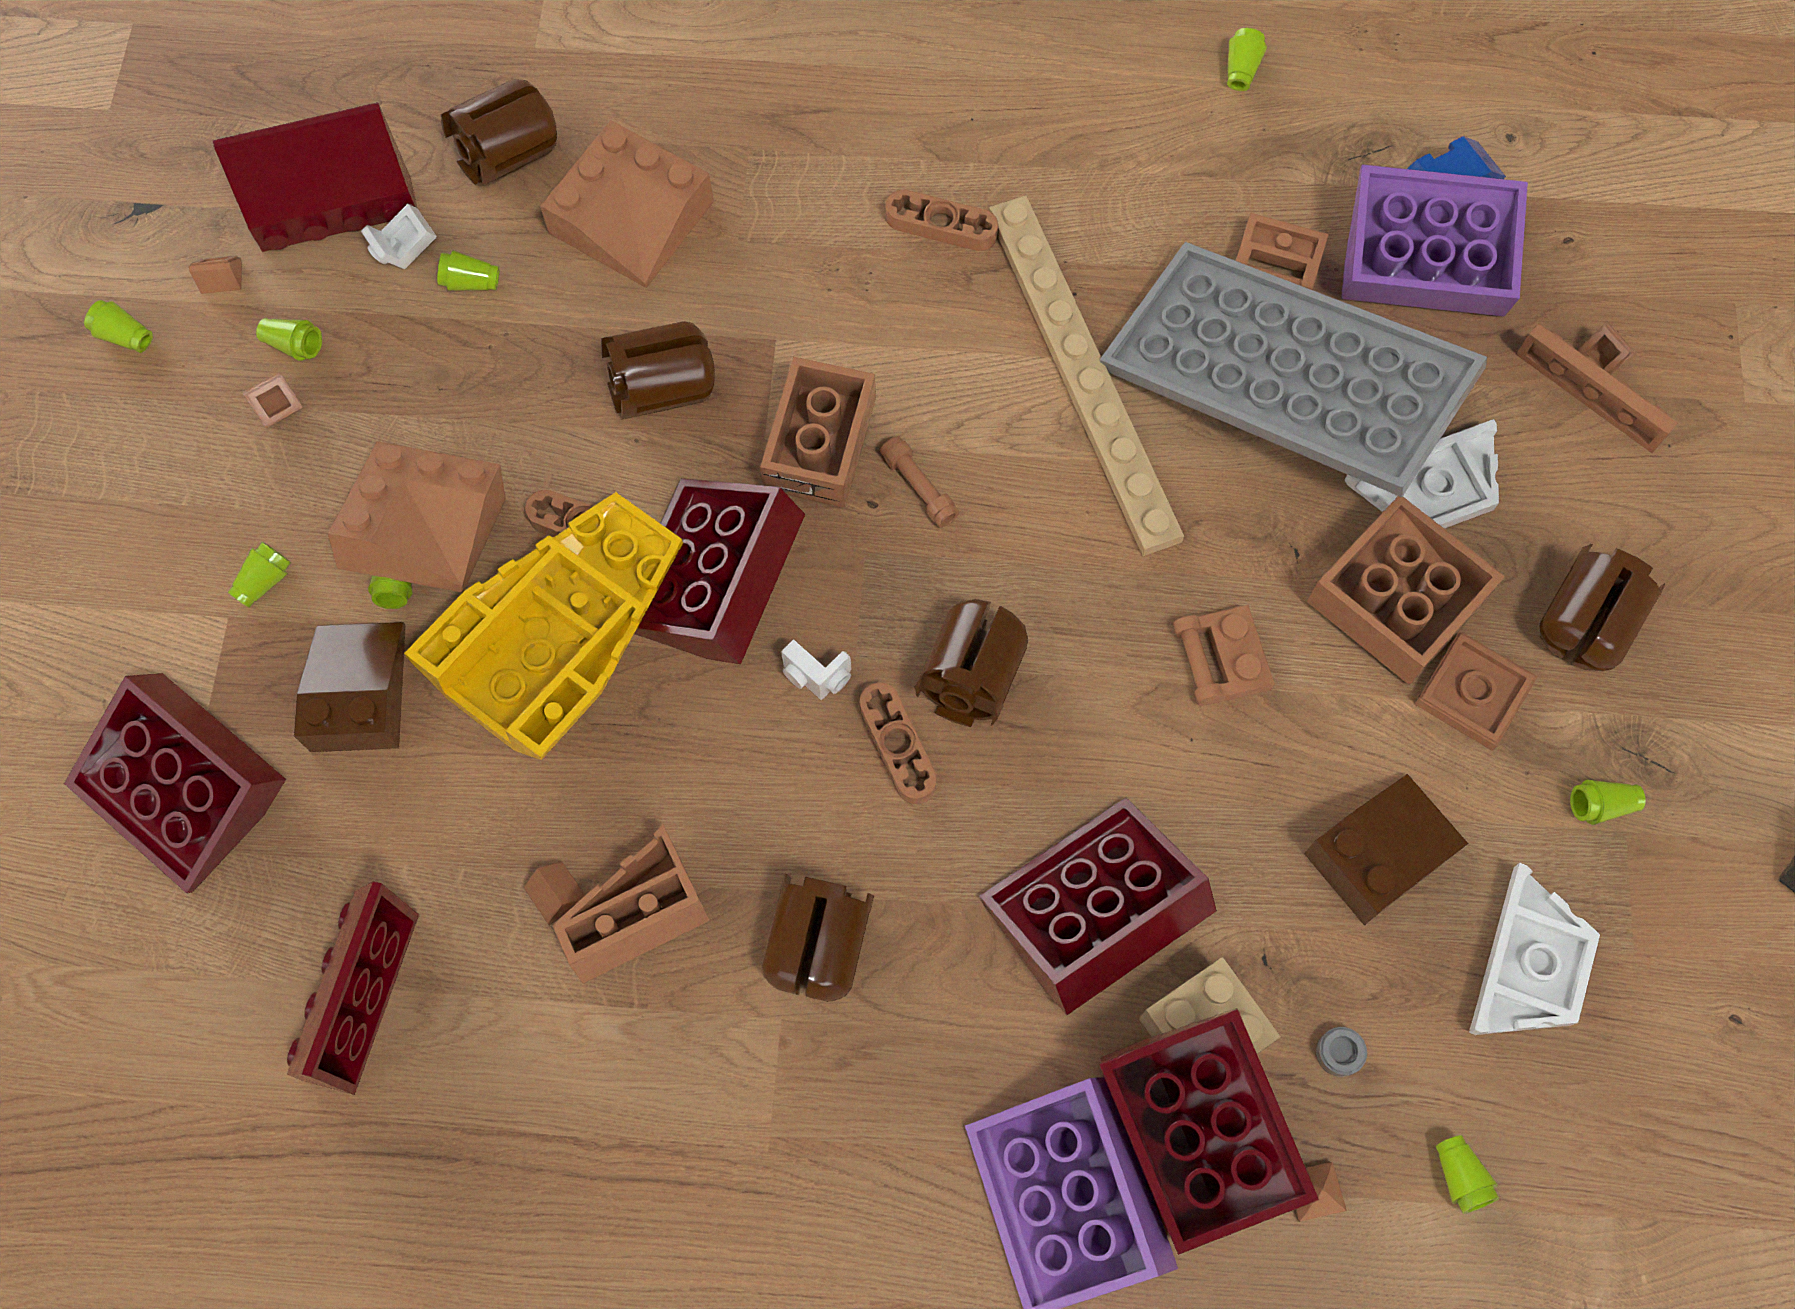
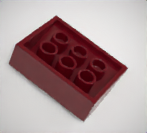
(316, 176)
(725, 568)
(172, 779)
(1099, 904)
(353, 990)
(1207, 1130)

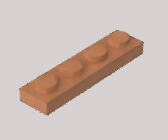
(1596, 388)

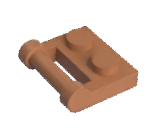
(1283, 246)
(1236, 651)

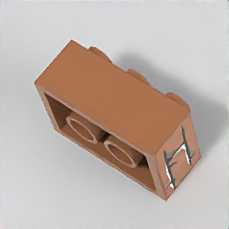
(819, 431)

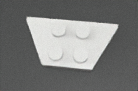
(1453, 481)
(1535, 963)

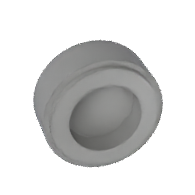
(1341, 1052)

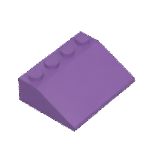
(1436, 241)
(1069, 1197)

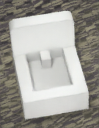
(401, 238)
(806, 671)

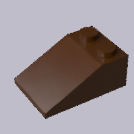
(352, 688)
(1385, 848)

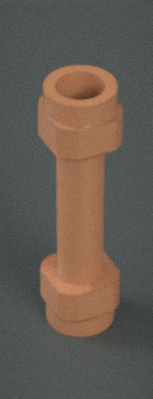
(939, 507)

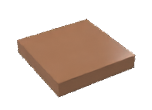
(1476, 690)

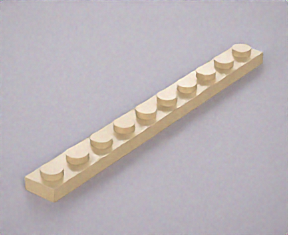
(1086, 378)

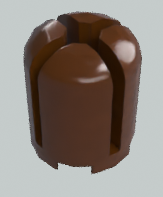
(501, 130)
(658, 368)
(1618, 622)
(945, 677)
(837, 942)

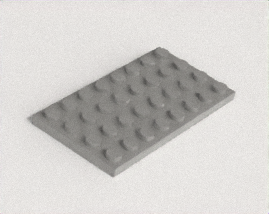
(1295, 367)

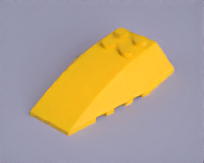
(550, 628)

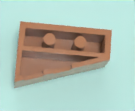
(631, 912)

